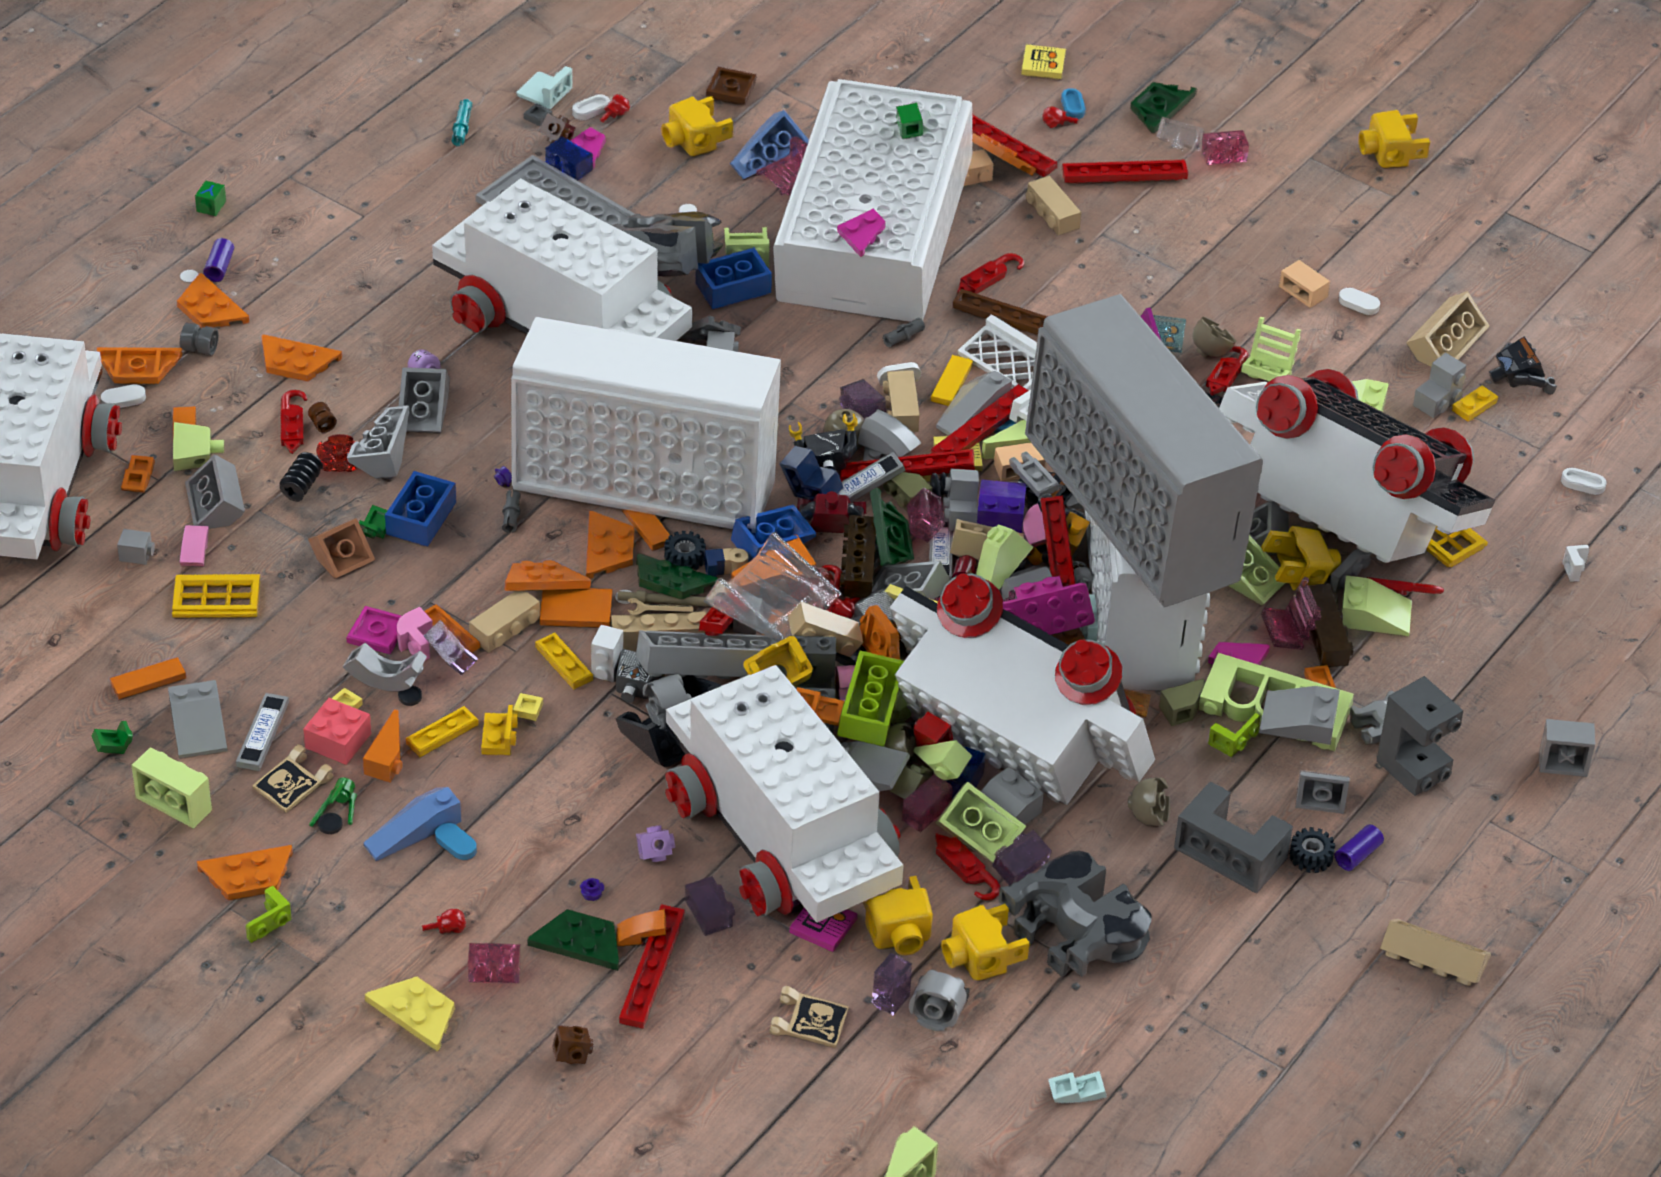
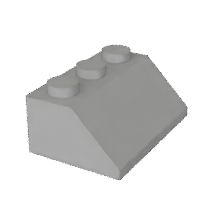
(215, 494)

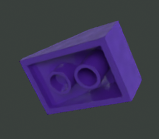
(1001, 504)

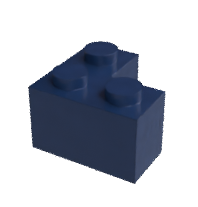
(806, 475)

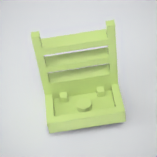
(742, 241)
(1267, 364)

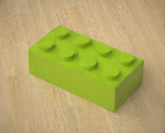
(870, 699)

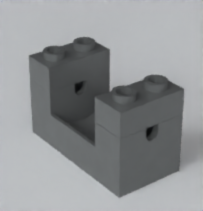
(822, 656)
(1411, 727)
(1226, 848)

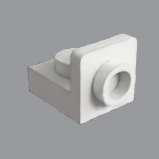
(1574, 561)

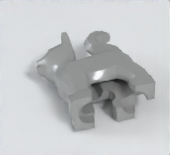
(1370, 714)

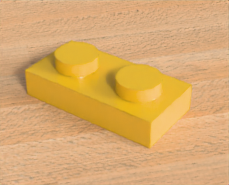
(1475, 403)

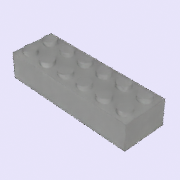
(698, 653)

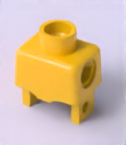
(689, 121)
(1391, 139)
(1309, 559)
(784, 653)
(900, 918)
(980, 944)

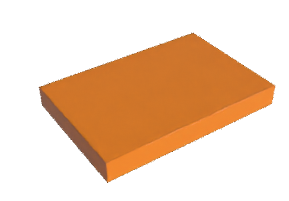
(576, 607)

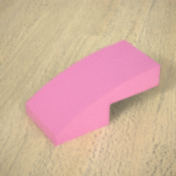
(194, 545)

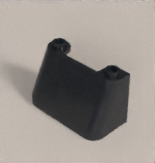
(657, 741)

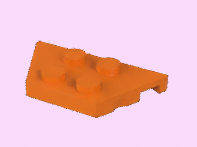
(1002, 152)
(209, 305)
(296, 358)
(138, 365)
(608, 545)
(544, 576)
(879, 633)
(247, 872)

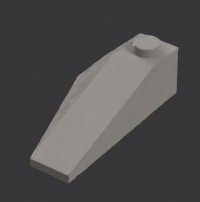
(973, 399)
(383, 446)

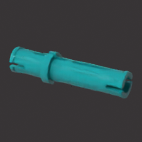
(460, 127)

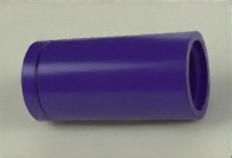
(218, 260)
(1359, 847)

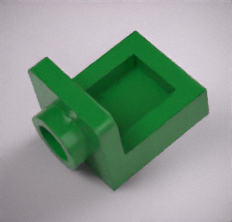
(374, 523)
(113, 740)

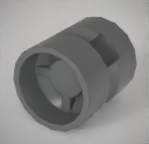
(198, 338)

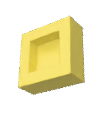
(348, 698)
(528, 706)

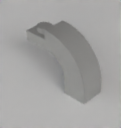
(381, 672)

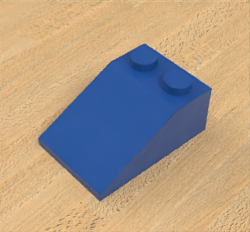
(784, 521)

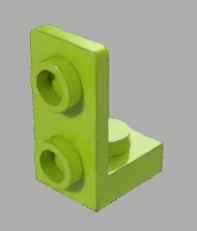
(1231, 743)
(278, 915)

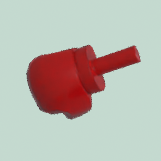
(616, 107)
(1053, 116)
(845, 607)
(450, 921)

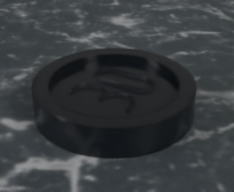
(410, 696)
(330, 823)

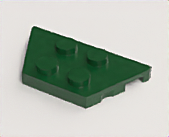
(1158, 102)
(891, 532)
(670, 578)
(579, 938)

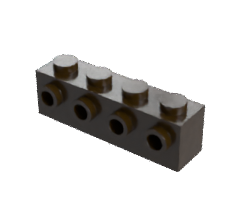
(859, 558)
(1330, 634)

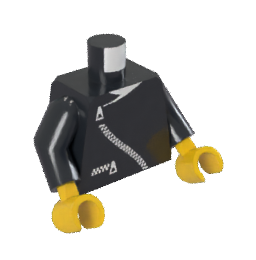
(832, 447)

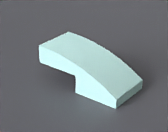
(1075, 1090)

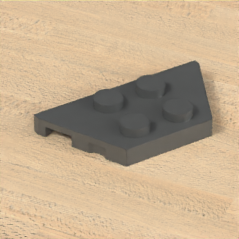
(701, 327)

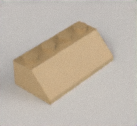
(1449, 330)
(655, 622)
(1435, 951)

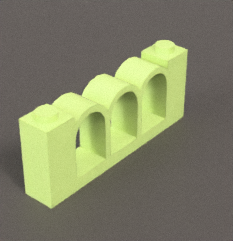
(1228, 669)

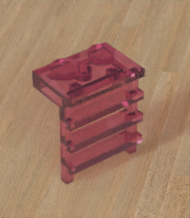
(792, 162)
(1291, 626)

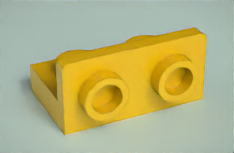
(499, 733)

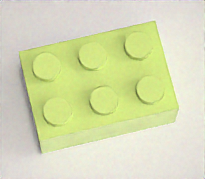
(172, 787)

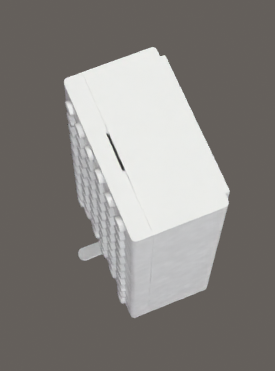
(864, 164)
(644, 423)
(1152, 641)

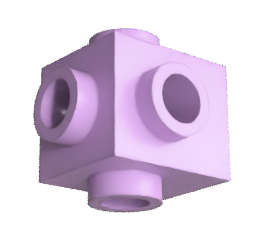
(647, 840)

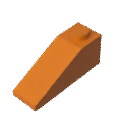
(383, 756)

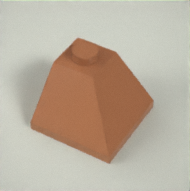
(342, 548)

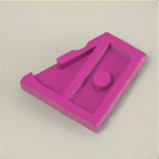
(591, 141)
(862, 230)
(1245, 651)

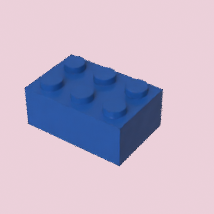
(733, 278)
(420, 508)

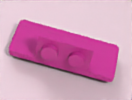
(1051, 605)

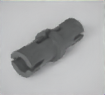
(903, 332)
(511, 511)

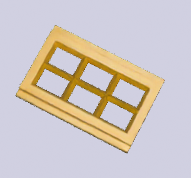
(1434, 548)
(216, 580)

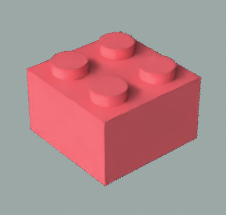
(337, 731)

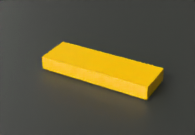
(951, 380)
(564, 661)
(441, 731)

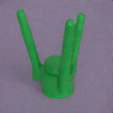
(342, 792)

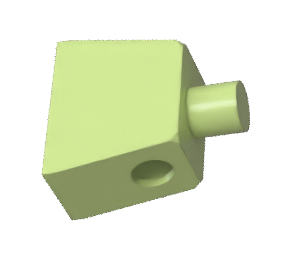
(193, 446)

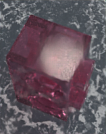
(1225, 147)
(925, 515)
(927, 803)
(494, 963)

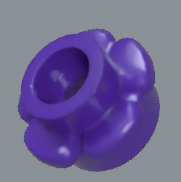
(503, 476)
(592, 889)

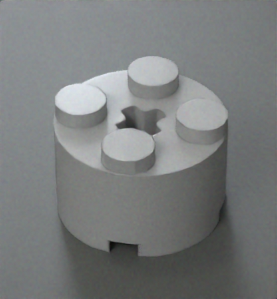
(663, 695)
(938, 1000)

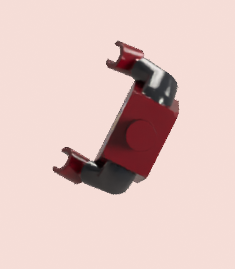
(830, 511)

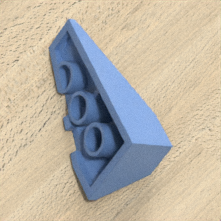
(767, 145)
(415, 822)

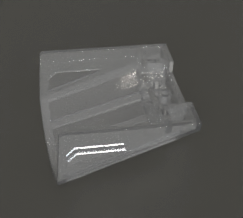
(771, 589)

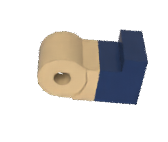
(724, 560)

